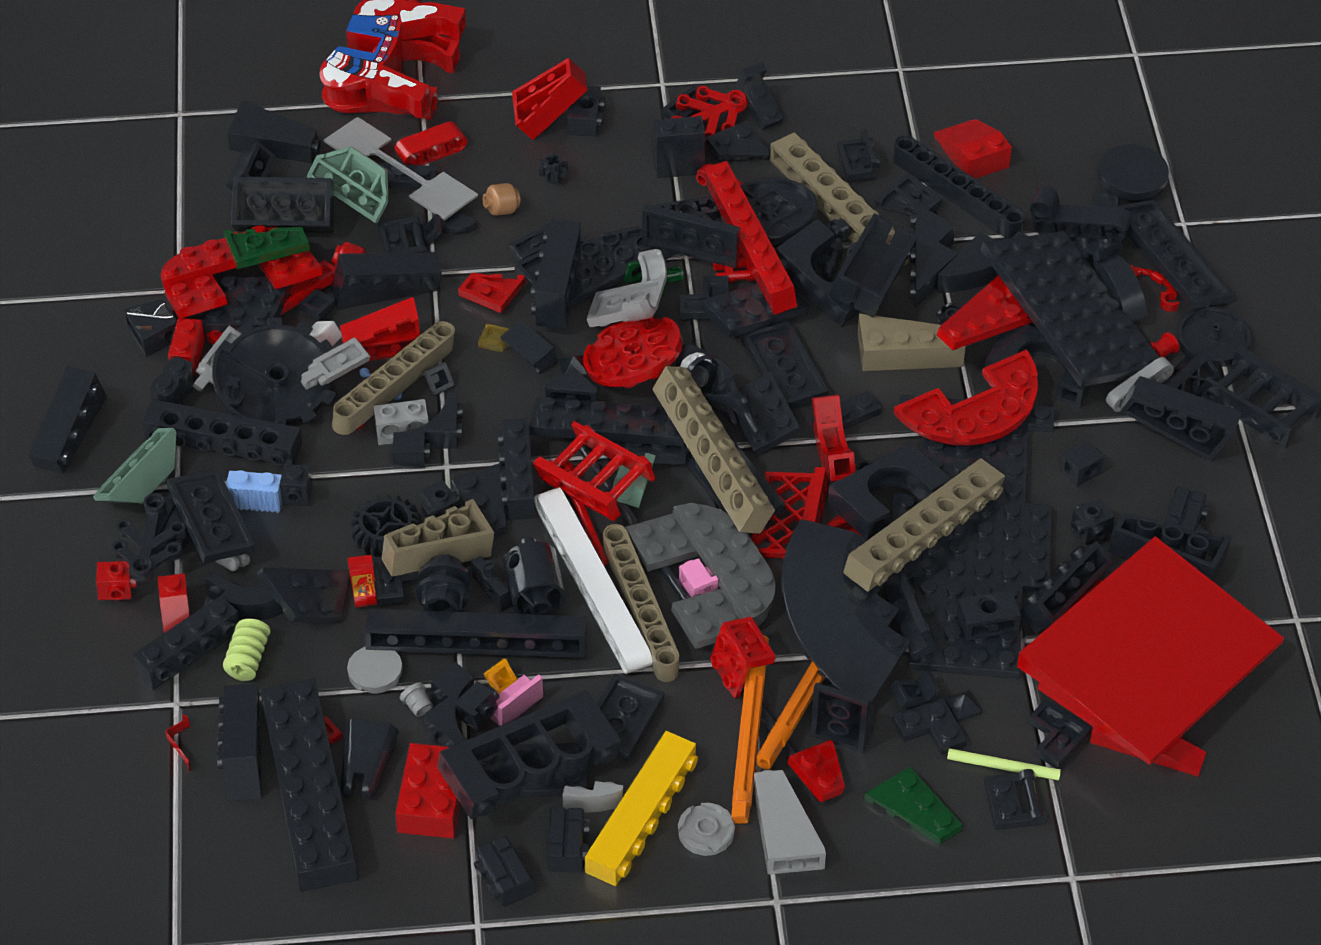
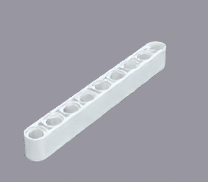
(593, 581)

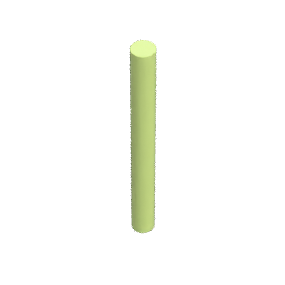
(1002, 764)

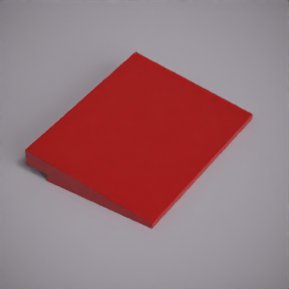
(1148, 651)

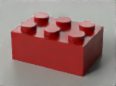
(425, 799)

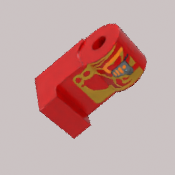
(362, 580)

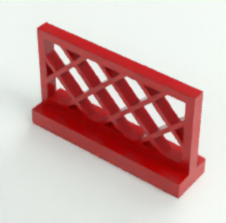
(812, 511)

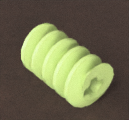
(246, 649)

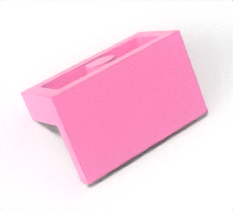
(518, 699)

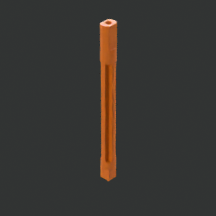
(789, 718)
(748, 744)

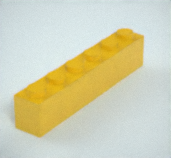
(641, 808)

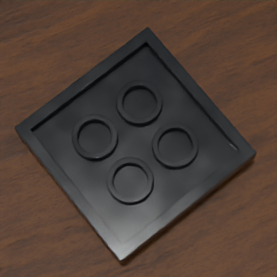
(247, 301)

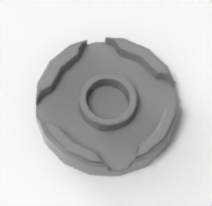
(374, 670)
(706, 829)

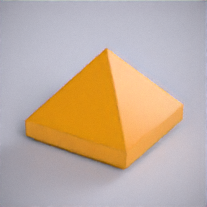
(500, 676)

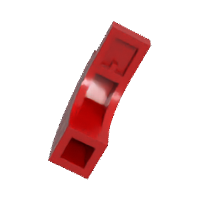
(830, 438)

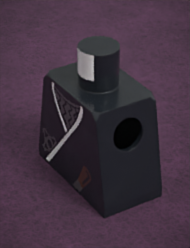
(151, 325)

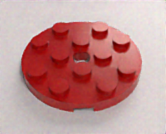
(611, 357)

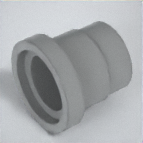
(417, 699)

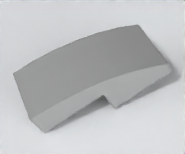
(602, 797)

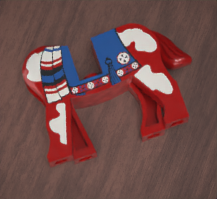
(379, 40)

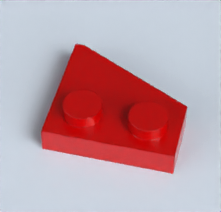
(491, 290)
(819, 770)

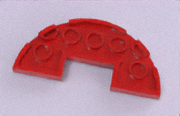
(982, 416)

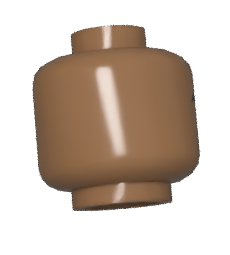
(501, 199)

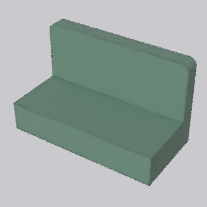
(634, 493)

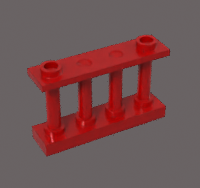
(588, 492)

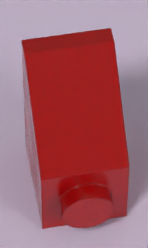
(173, 600)

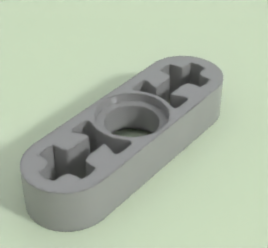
(1158, 371)

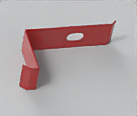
(176, 729)

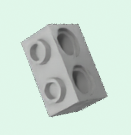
(398, 418)

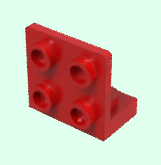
(737, 650)

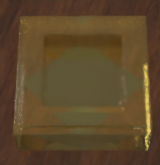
(491, 339)

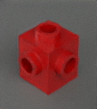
(114, 581)

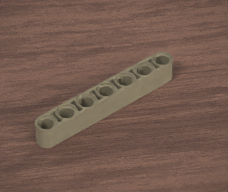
(393, 377)
(641, 601)

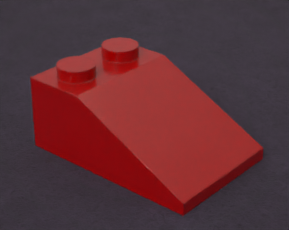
(975, 147)

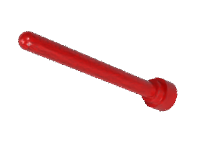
(587, 523)

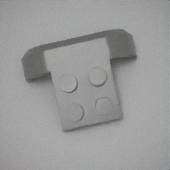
(635, 300)

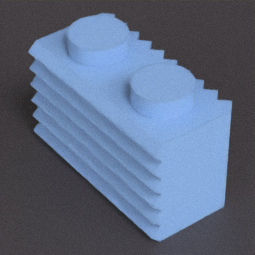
(255, 490)

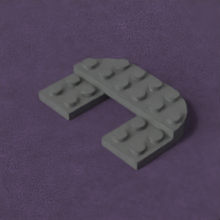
(731, 555)

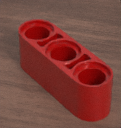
(431, 144)

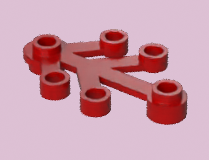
(711, 111)

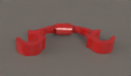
(1169, 294)

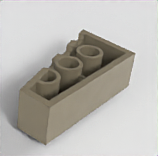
(903, 345)
(457, 533)

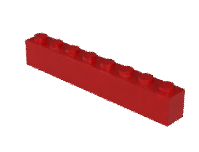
(753, 240)

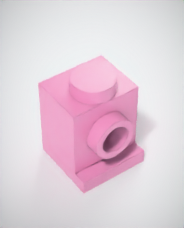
(697, 578)

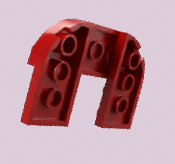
(190, 278)

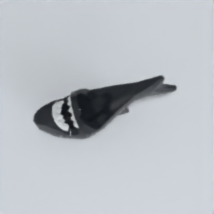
(716, 384)

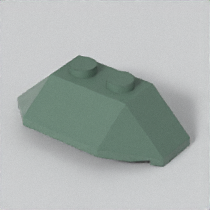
(356, 180)
(142, 471)

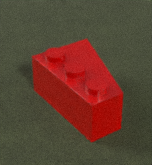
(547, 97)
(385, 331)

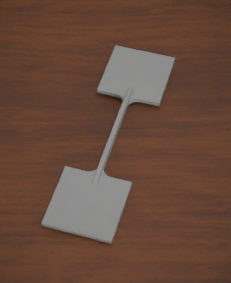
(440, 195)

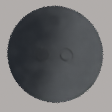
(781, 206)

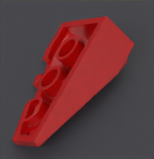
(1179, 756)

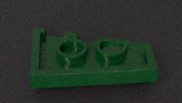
(260, 247)
(915, 802)

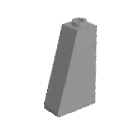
(785, 829)

